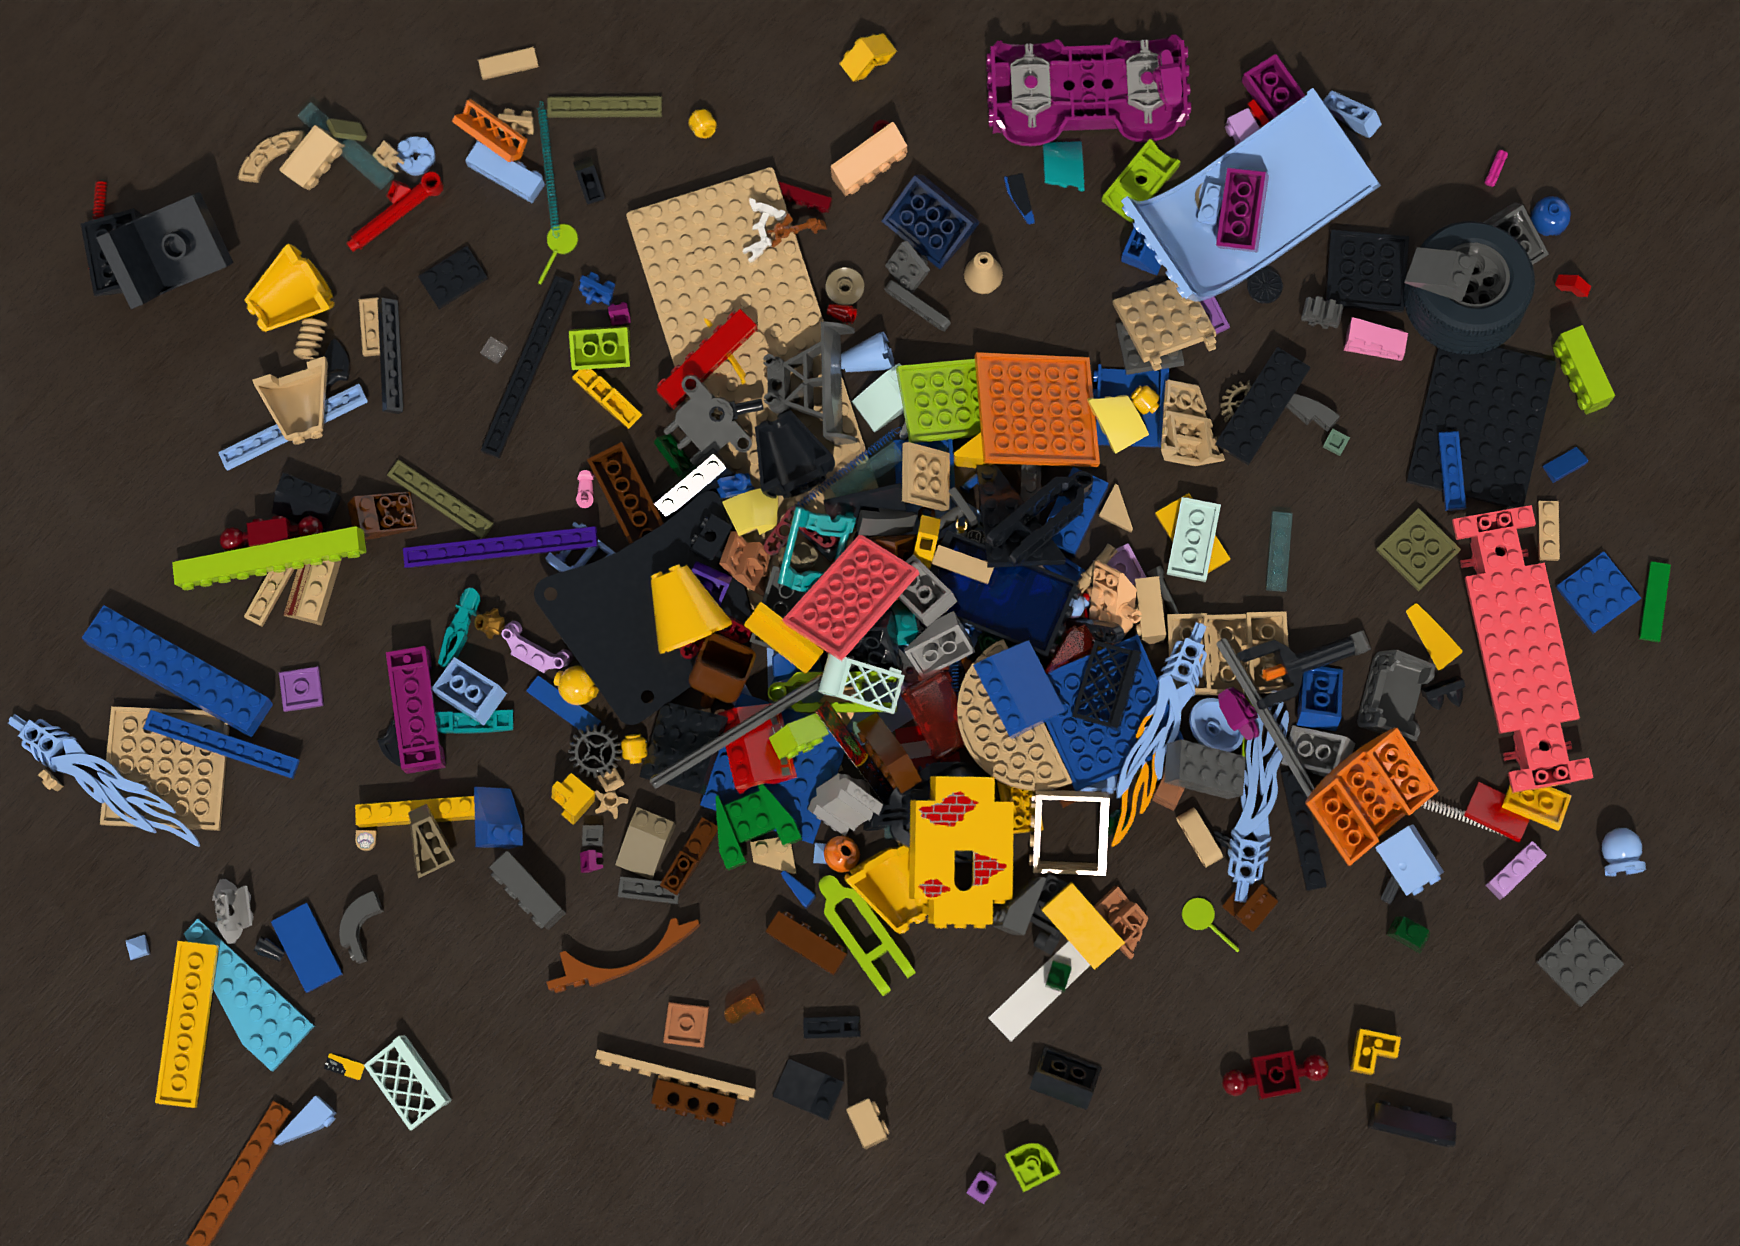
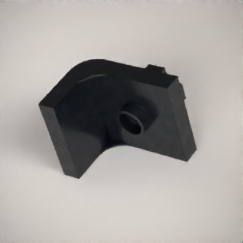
(164, 249)

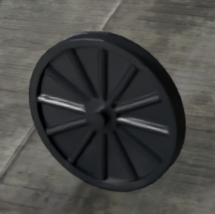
(1265, 286)

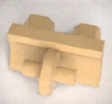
(521, 124)

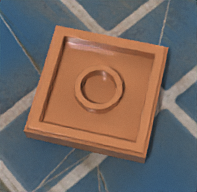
(686, 1025)

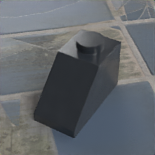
(589, 180)

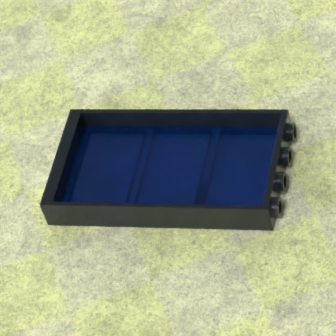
(1016, 602)

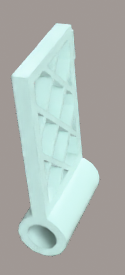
(835, 679)

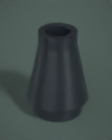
(268, 949)

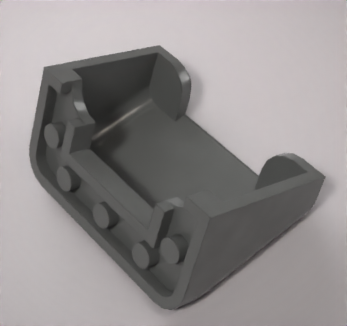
(1394, 693)

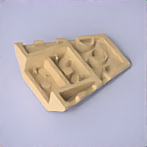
(1186, 428)

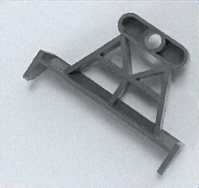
(831, 381)

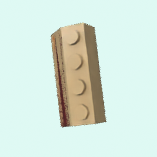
(312, 592)

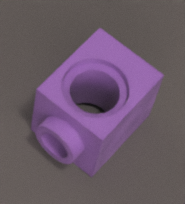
(982, 1196)

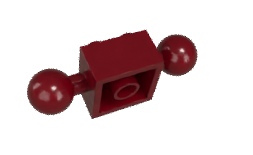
(268, 531)
(1314, 1068)

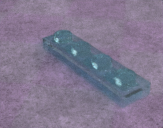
(868, 471)
(1279, 551)

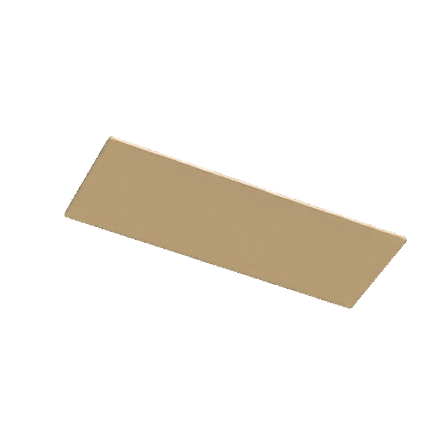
(769, 291)

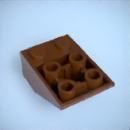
(382, 514)

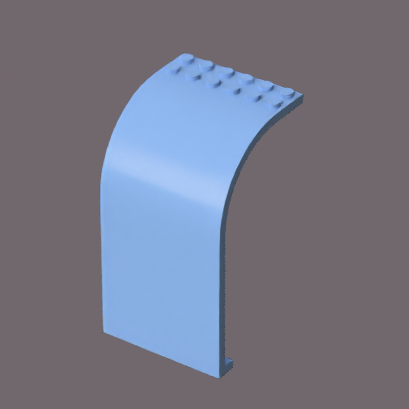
(1310, 182)

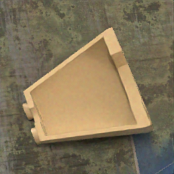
(297, 400)

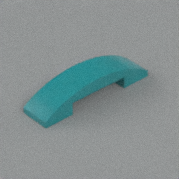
(461, 723)

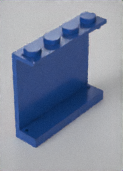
(1116, 382)

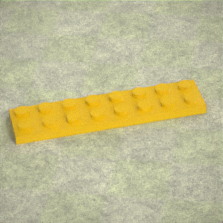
(187, 1024)

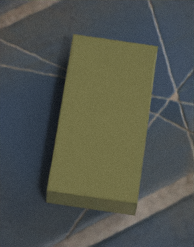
(346, 129)

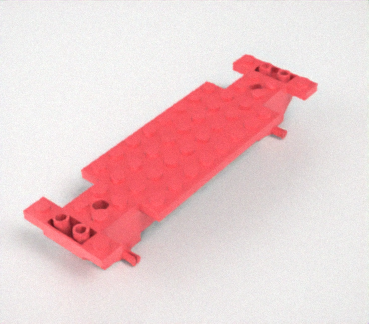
(1521, 649)

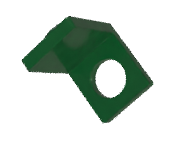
(1058, 976)

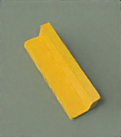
(783, 639)

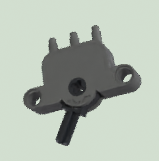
(706, 430)

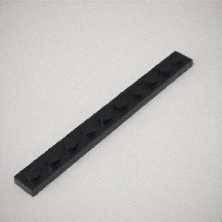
(527, 367)

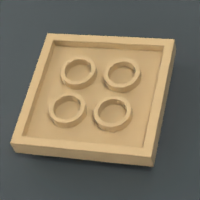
(925, 476)

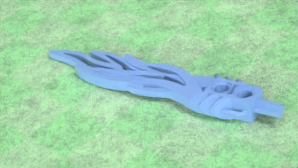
(77, 755)
(1259, 824)

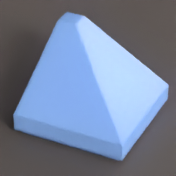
(819, 853)
(137, 947)

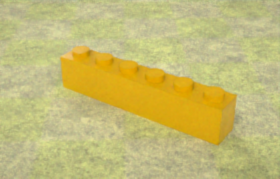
(397, 812)

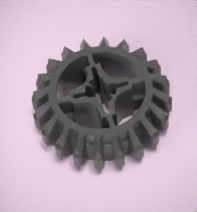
(581, 761)

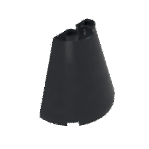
(790, 457)

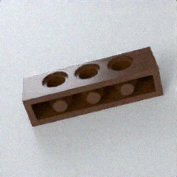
(664, 1089)

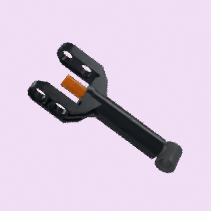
(1293, 666)

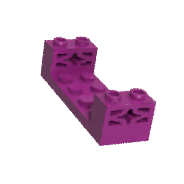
(414, 710)

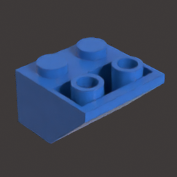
(1139, 255)

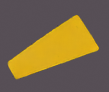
(1436, 641)

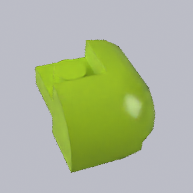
(1032, 1165)

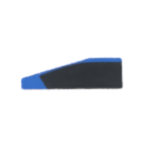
(1018, 192)

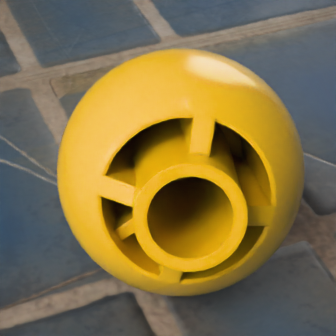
(575, 685)

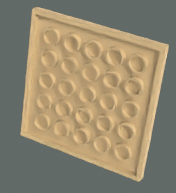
(171, 769)

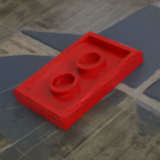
(1487, 810)

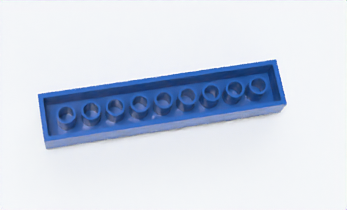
(177, 671)

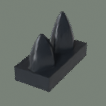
(1451, 687)

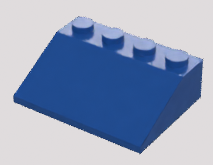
(1019, 688)

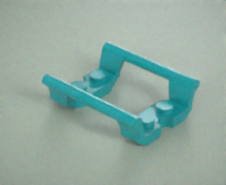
(823, 525)

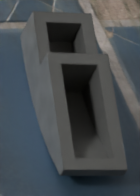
(1309, 410)
(885, 522)

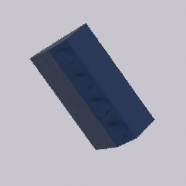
(930, 220)

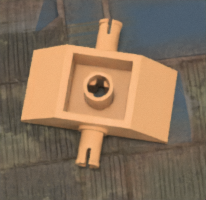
(1112, 598)

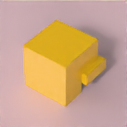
(573, 797)

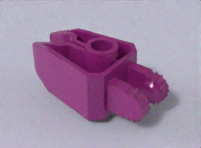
(1168, 79)
(1239, 712)

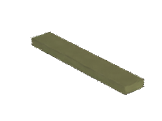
(605, 106)
(440, 499)

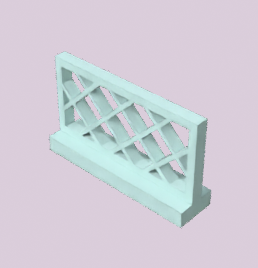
(422, 1073)

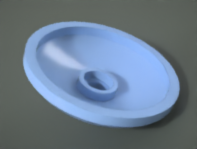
(1211, 726)

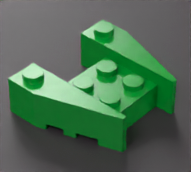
(749, 819)

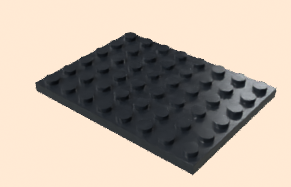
(1499, 411)

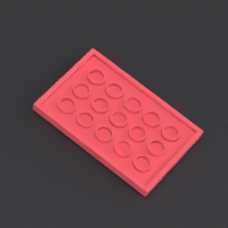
(850, 597)

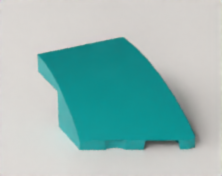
(1064, 164)

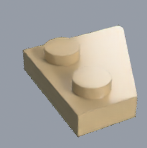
(774, 855)

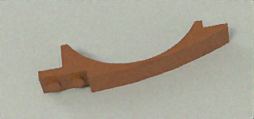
(578, 972)

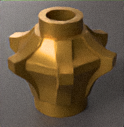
(490, 623)

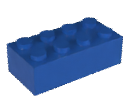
(1072, 535)

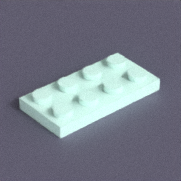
(1193, 539)

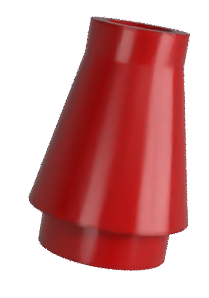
(844, 313)

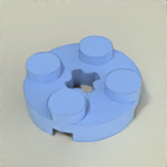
(421, 146)

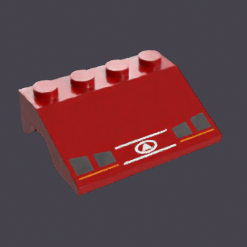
(752, 755)

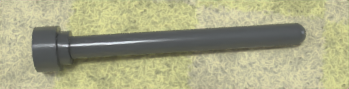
(1158, 571)

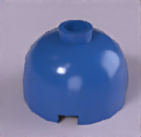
(1550, 216)

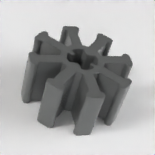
(1322, 312)

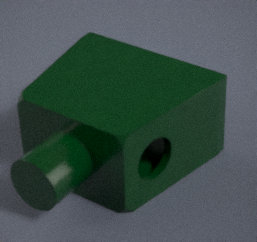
(1409, 933)

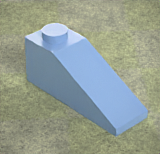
(1353, 114)
(310, 1119)

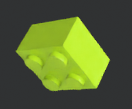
(799, 736)

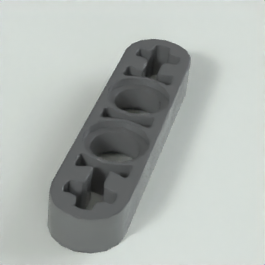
(917, 305)

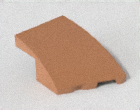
(746, 562)
(1123, 917)

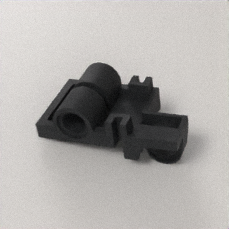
(1050, 934)

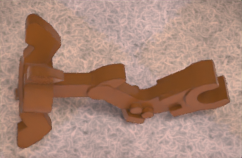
(783, 230)

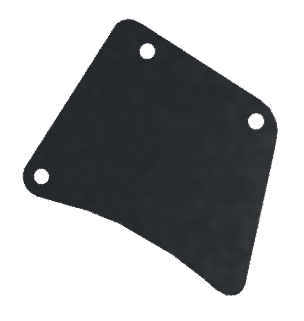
(609, 612)

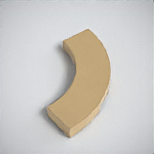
(267, 151)

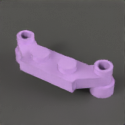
(532, 653)

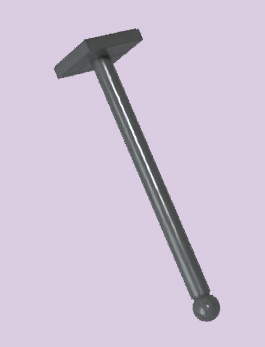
(960, 510)

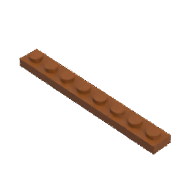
(239, 1175)

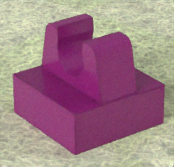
(619, 314)
(588, 861)

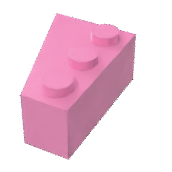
(1375, 340)

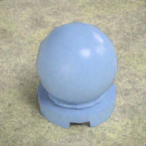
(1622, 851)

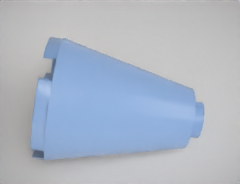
(869, 355)

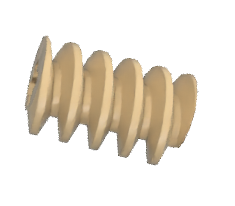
(308, 339)

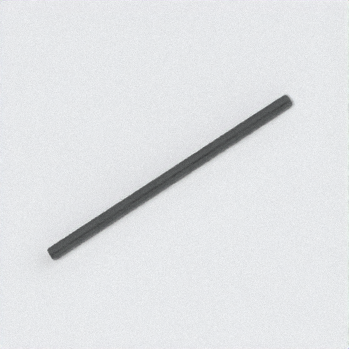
(1266, 716)
(738, 731)

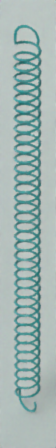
(548, 168)

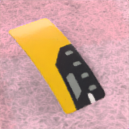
(344, 1066)

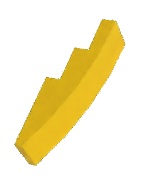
(607, 396)

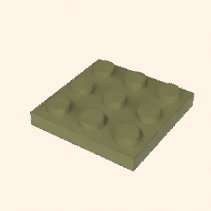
(1418, 549)

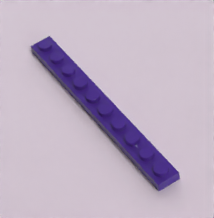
(500, 547)

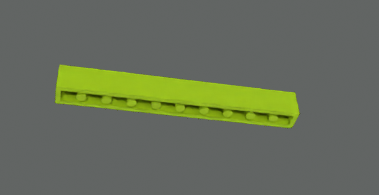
(269, 557)

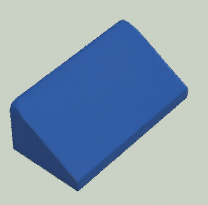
(1565, 464)

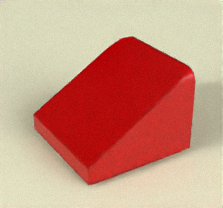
(397, 191)

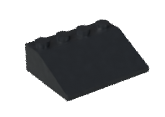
(101, 274)
(876, 647)

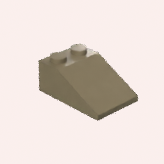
(645, 843)

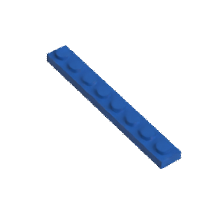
(221, 744)

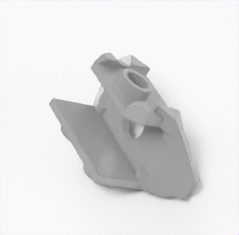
(228, 894)

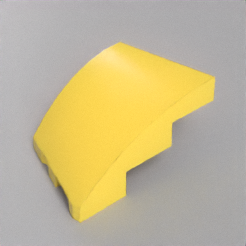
(1118, 421)
(752, 511)

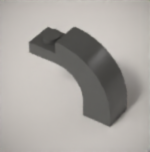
(352, 921)

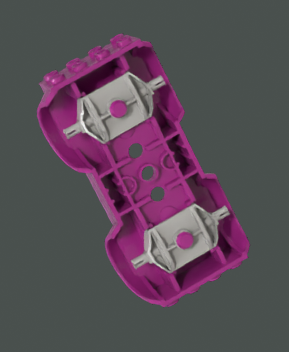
(1035, 107)

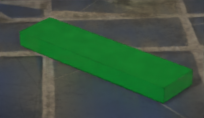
(1654, 601)

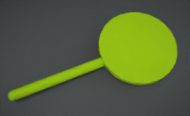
(563, 244)
(1199, 915)

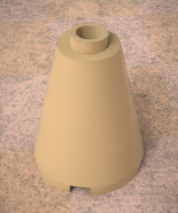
(983, 273)

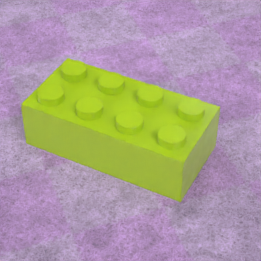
(1583, 370)

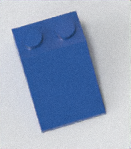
(1320, 699)
(496, 819)

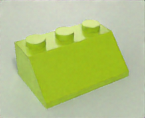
(600, 347)

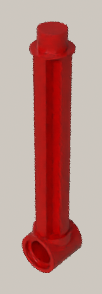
(396, 211)

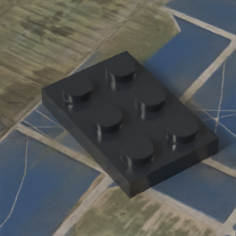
(452, 277)

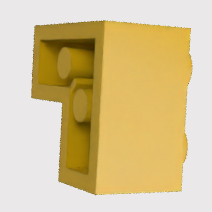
(866, 55)
(1369, 1046)

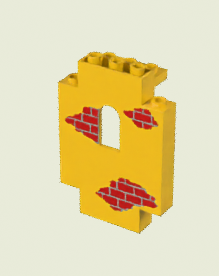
(961, 818)

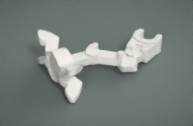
(767, 210)

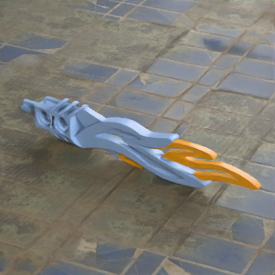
(1177, 700)

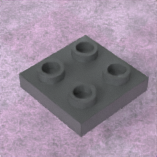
(908, 267)

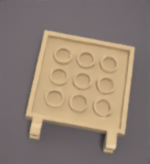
(1163, 322)

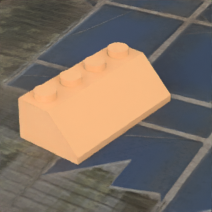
(869, 159)

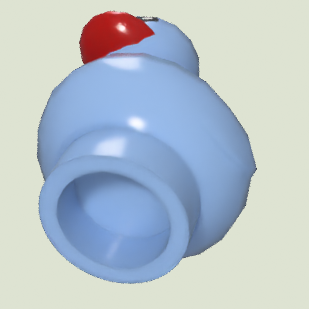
(1083, 602)

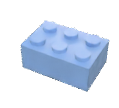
(468, 691)

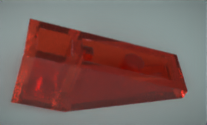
(1074, 646)

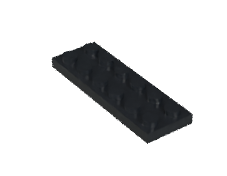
(1262, 406)

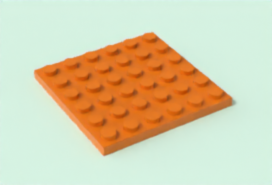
(1036, 410)

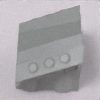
(844, 803)

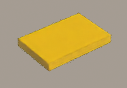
(1540, 805)

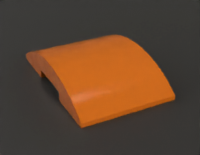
(1370, 794)

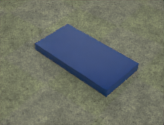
(306, 947)

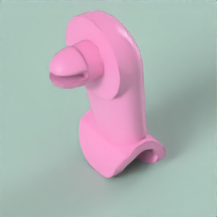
(585, 489)

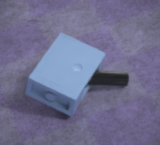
(1409, 863)

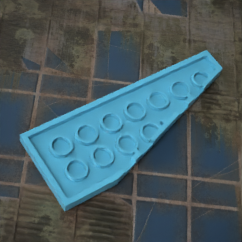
(257, 1012)

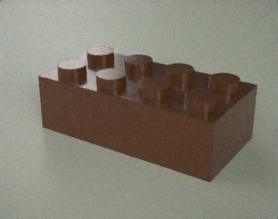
(887, 753)

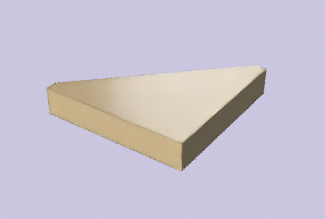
(1115, 510)

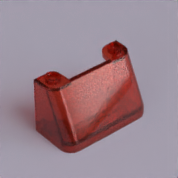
(935, 712)

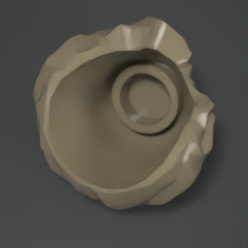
(803, 557)

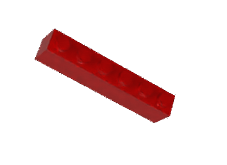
(707, 358)

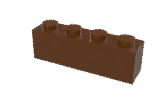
(806, 943)

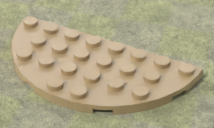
(1021, 762)

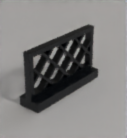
(1122, 693)

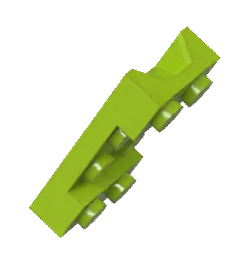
(1148, 163)

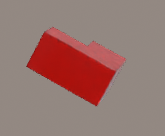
(1574, 284)

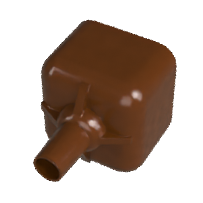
(721, 670)

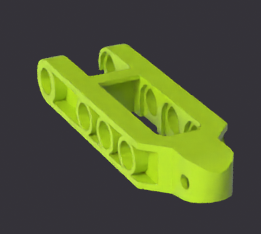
(780, 689)
(835, 893)

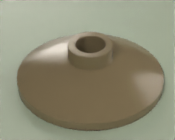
(844, 277)

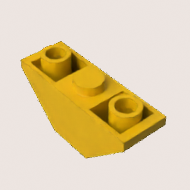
(926, 539)

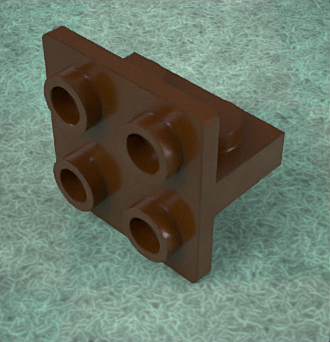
(1256, 908)

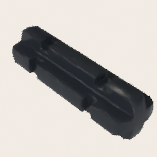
(1224, 840)

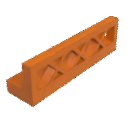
(488, 137)

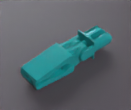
(459, 627)

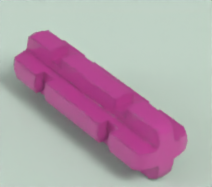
(1496, 168)

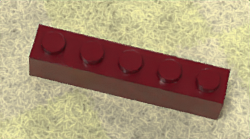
(804, 197)

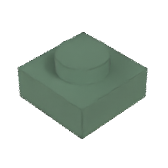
(1336, 442)

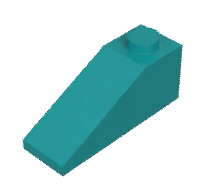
(905, 623)

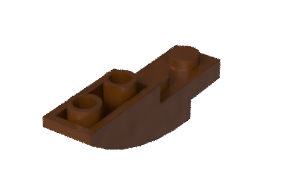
(689, 857)

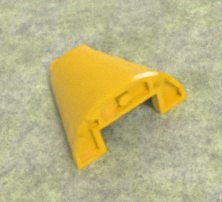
(288, 291)
(683, 609)
(885, 887)

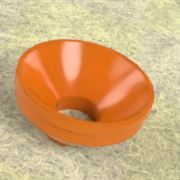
(834, 856)

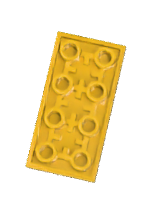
(1168, 519)
(1022, 807)
(1082, 925)

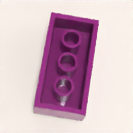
(1272, 87)
(1242, 210)

